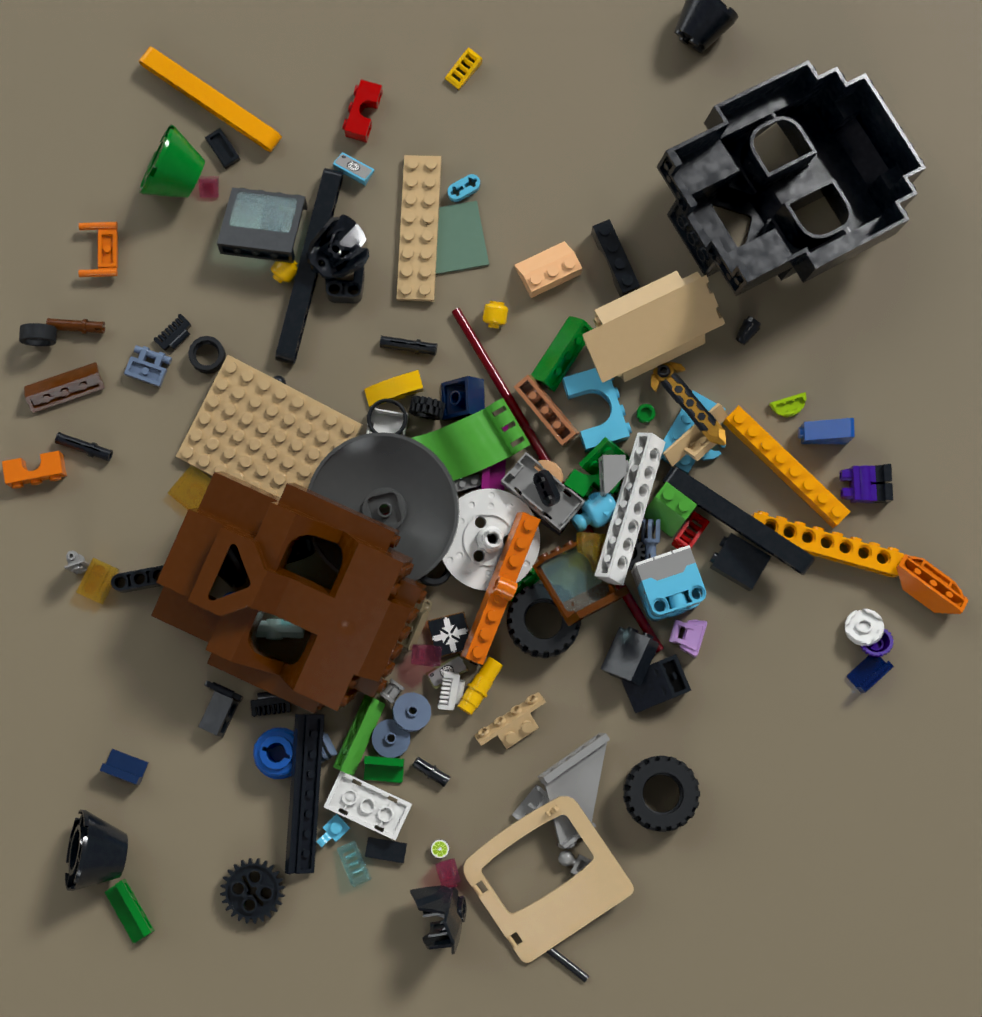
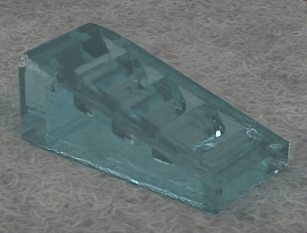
(361, 879)

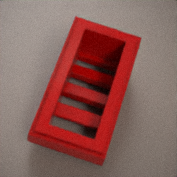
(682, 540)

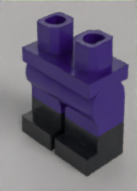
(867, 484)

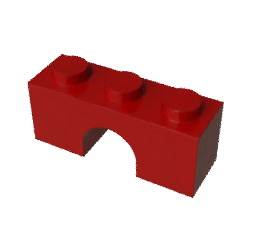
(366, 95)

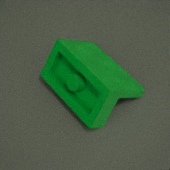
(384, 769)

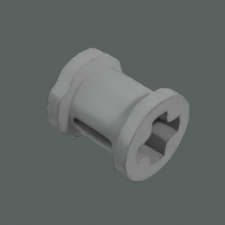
(392, 691)

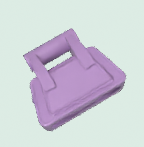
(692, 635)

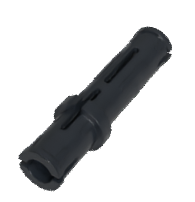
(408, 345)
(91, 449)

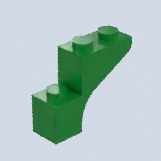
(582, 483)

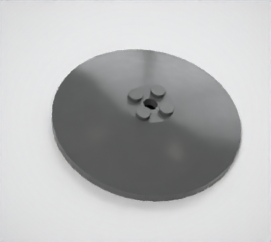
(404, 476)

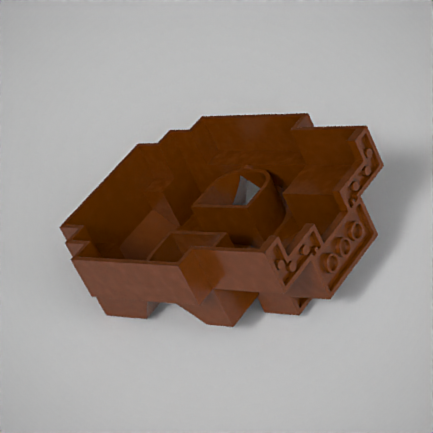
(352, 626)

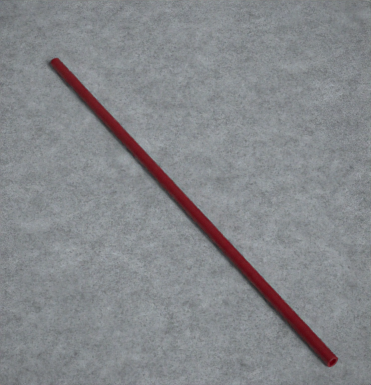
(536, 445)

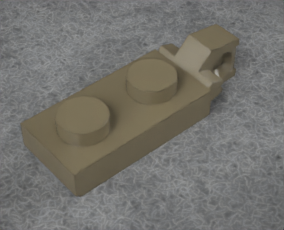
(417, 625)

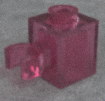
(448, 873)

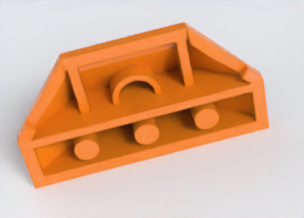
(930, 586)

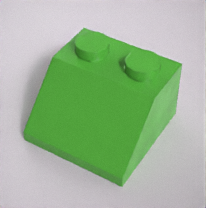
(671, 508)

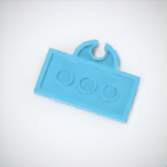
(679, 427)

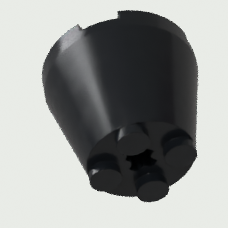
(704, 22)

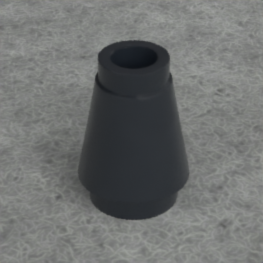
(748, 329)

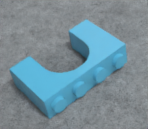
(615, 427)

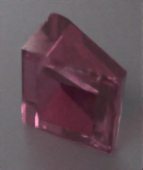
(209, 186)

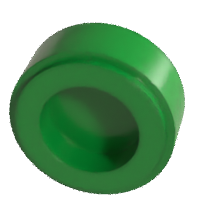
(645, 413)

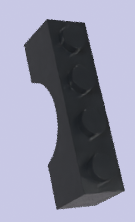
(620, 267)

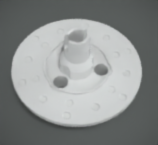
(498, 512)

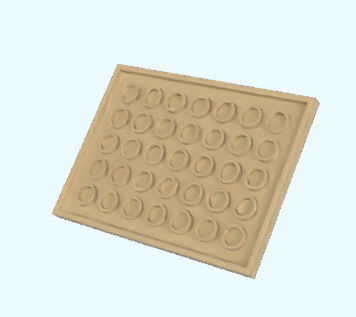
(262, 430)

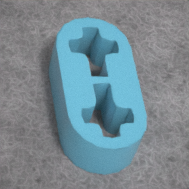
(461, 184)

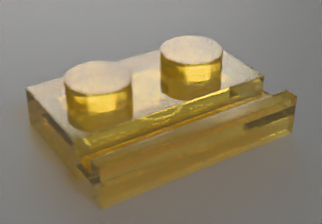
(97, 581)

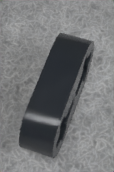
(546, 488)

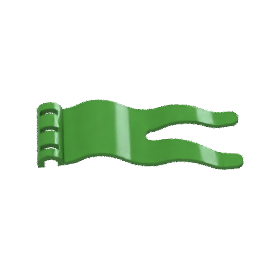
(475, 441)

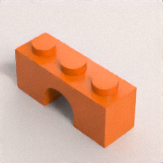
(51, 467)

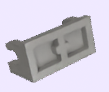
(534, 800)

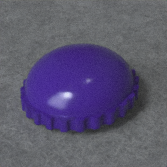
(880, 648)

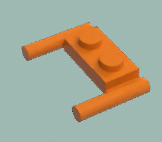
(106, 249)

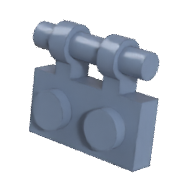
(146, 371)

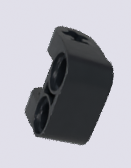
(345, 287)

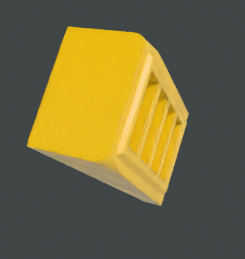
(469, 53)

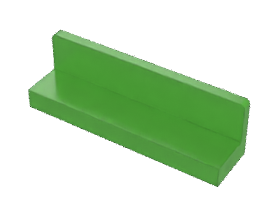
(359, 735)

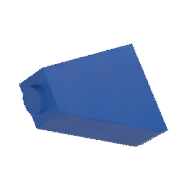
(827, 431)

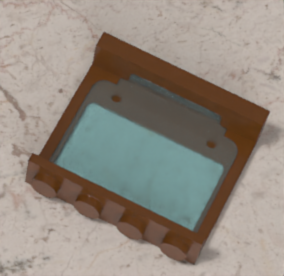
(573, 585)

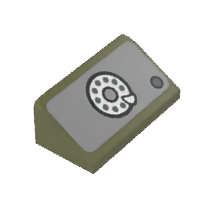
(454, 664)

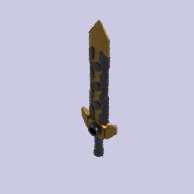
(687, 400)

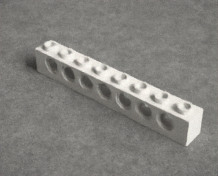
(630, 509)

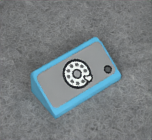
(353, 168)

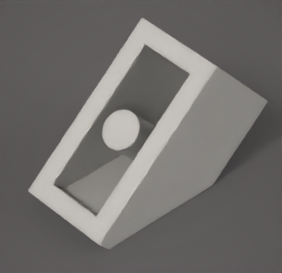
(611, 471)

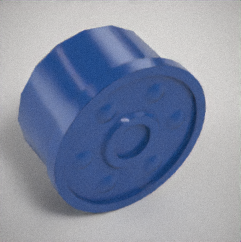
(274, 753)

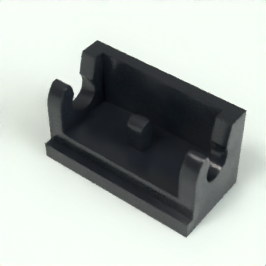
(218, 714)

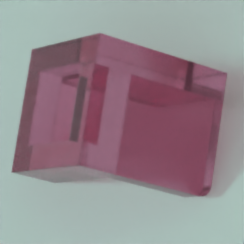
(426, 655)

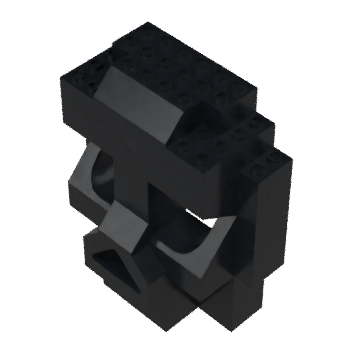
(846, 153)

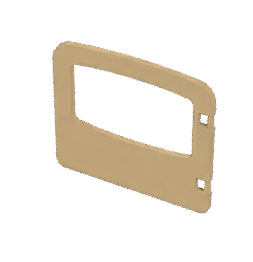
(567, 907)

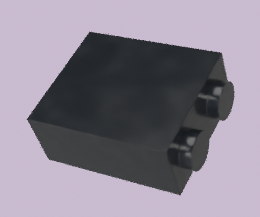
(739, 561)
(630, 655)

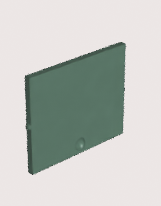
(460, 238)

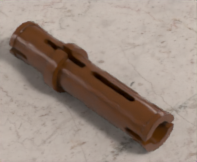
(77, 325)

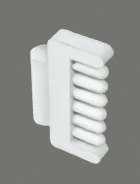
(455, 691)

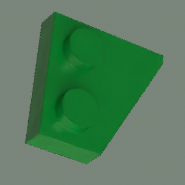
(605, 447)

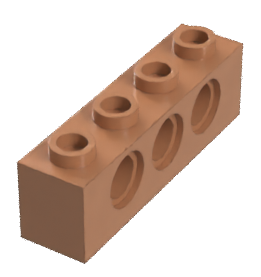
(546, 410)

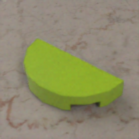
(789, 406)

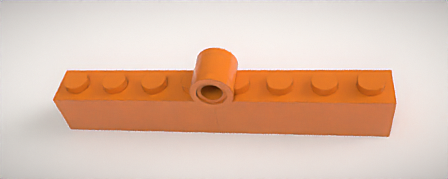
(501, 588)

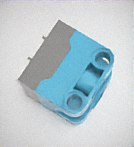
(669, 584)

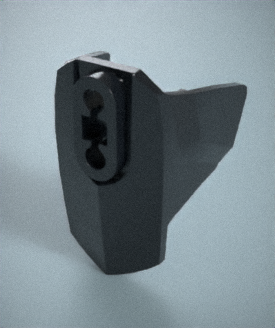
(338, 248)
(445, 903)

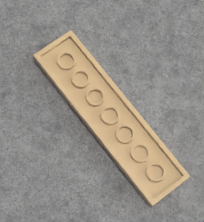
(419, 228)

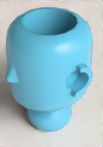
(596, 512)

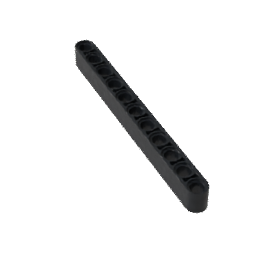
(305, 277)

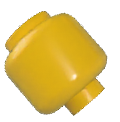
(284, 271)
(495, 314)

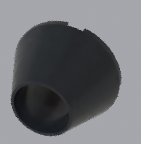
(94, 852)

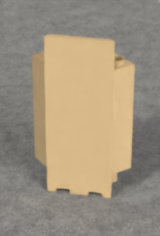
(652, 326)

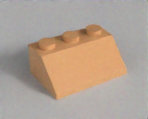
(548, 269)

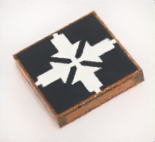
(449, 633)

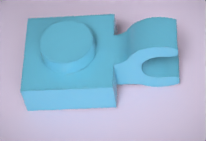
(334, 829)

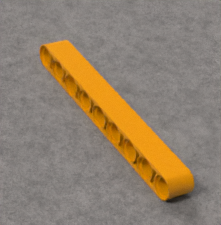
(210, 99)

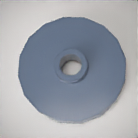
(406, 720)
(387, 748)

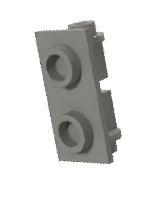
(76, 562)

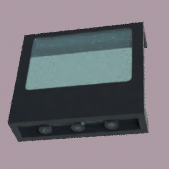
(261, 224)

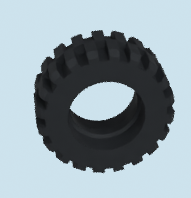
(524, 639)
(687, 786)

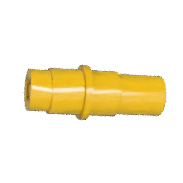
(479, 686)

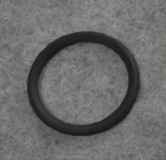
(387, 401)

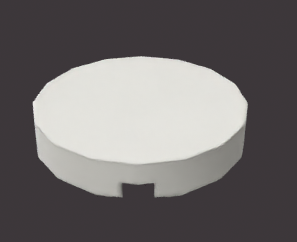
(864, 627)

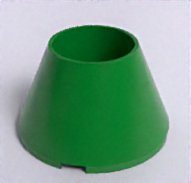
(173, 167)

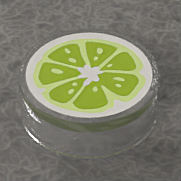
(440, 848)

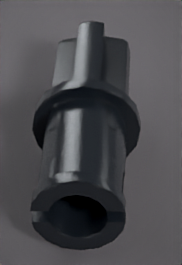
(431, 771)

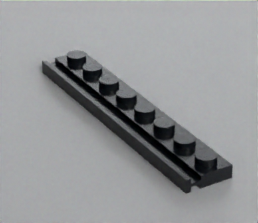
(304, 793)

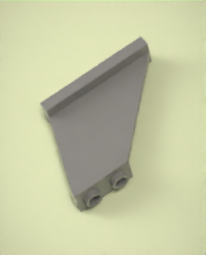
(578, 778)

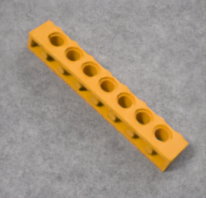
(833, 553)

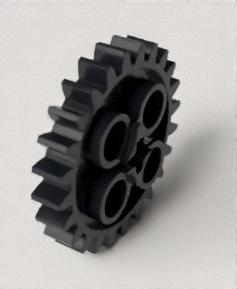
(237, 901)

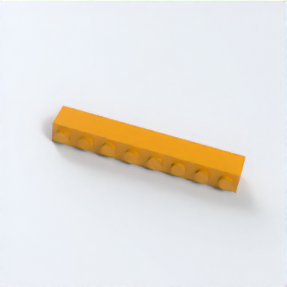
(786, 467)

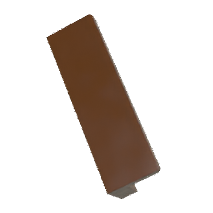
(63, 387)

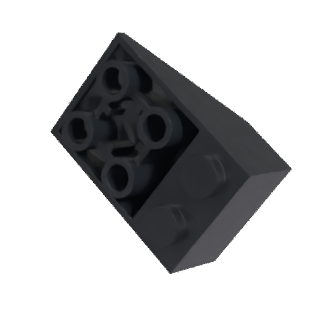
(661, 683)

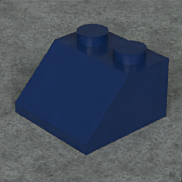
(462, 397)

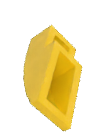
(395, 388)

